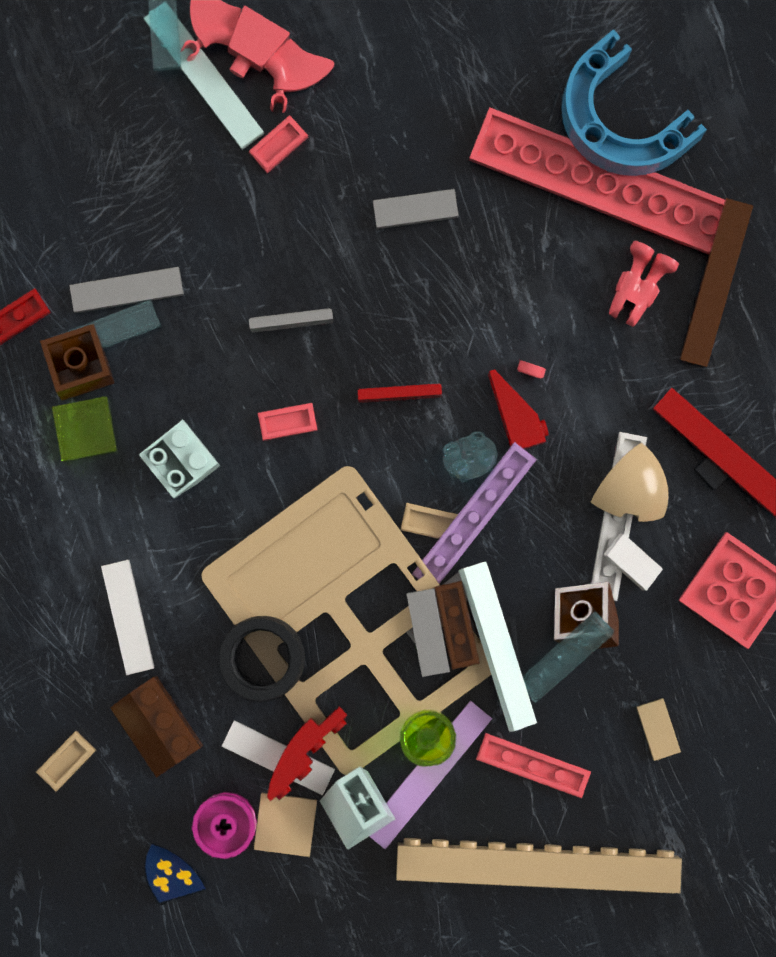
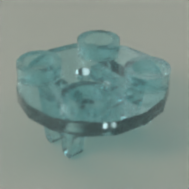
(470, 456)

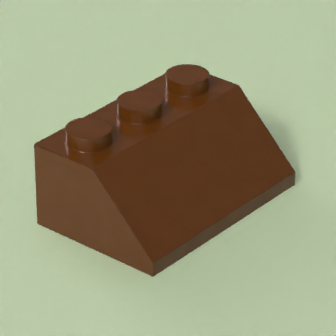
(156, 726)

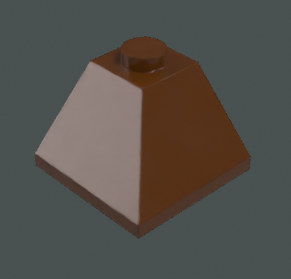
(579, 602)

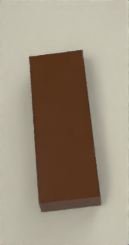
(457, 625)

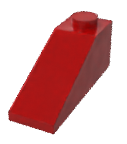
(518, 418)

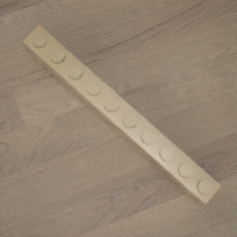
(538, 866)

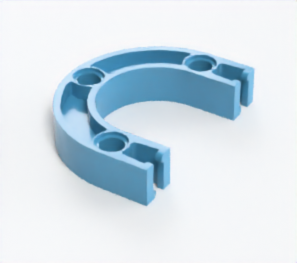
(612, 151)

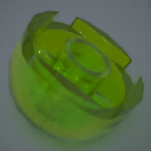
(428, 738)

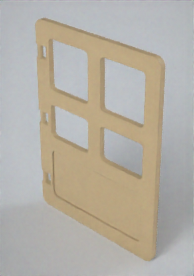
(306, 567)

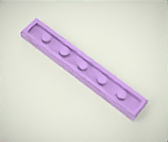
(477, 512)
(424, 780)

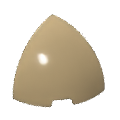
(634, 487)

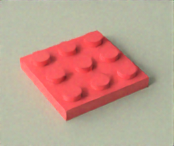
(733, 590)

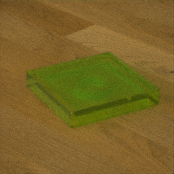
(84, 429)

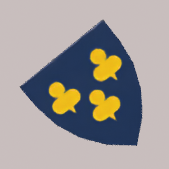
(169, 876)

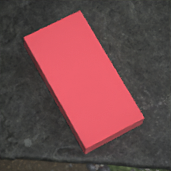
(278, 144)
(287, 421)

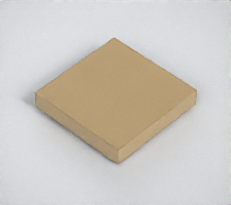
(285, 825)

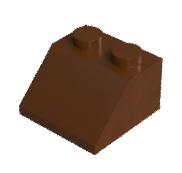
(77, 362)

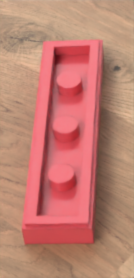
(533, 765)

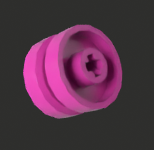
(212, 836)

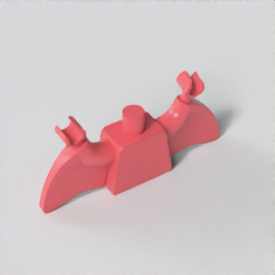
(255, 44)

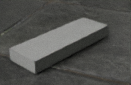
(415, 209)
(291, 320)
(428, 632)

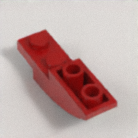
(294, 760)

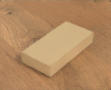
(426, 521)
(658, 729)
(66, 761)

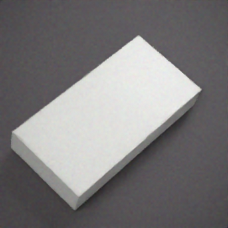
(633, 562)

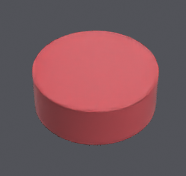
(531, 369)

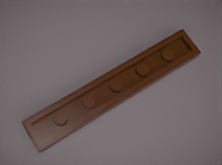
(716, 282)

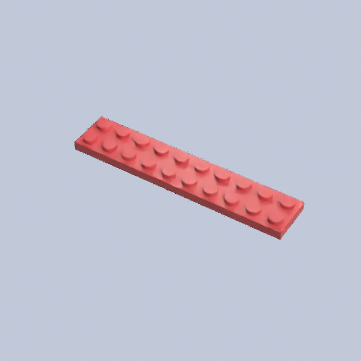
(559, 168)

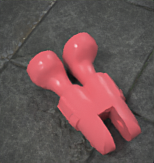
(640, 291)

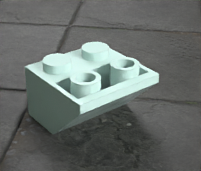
(179, 459)
(356, 807)

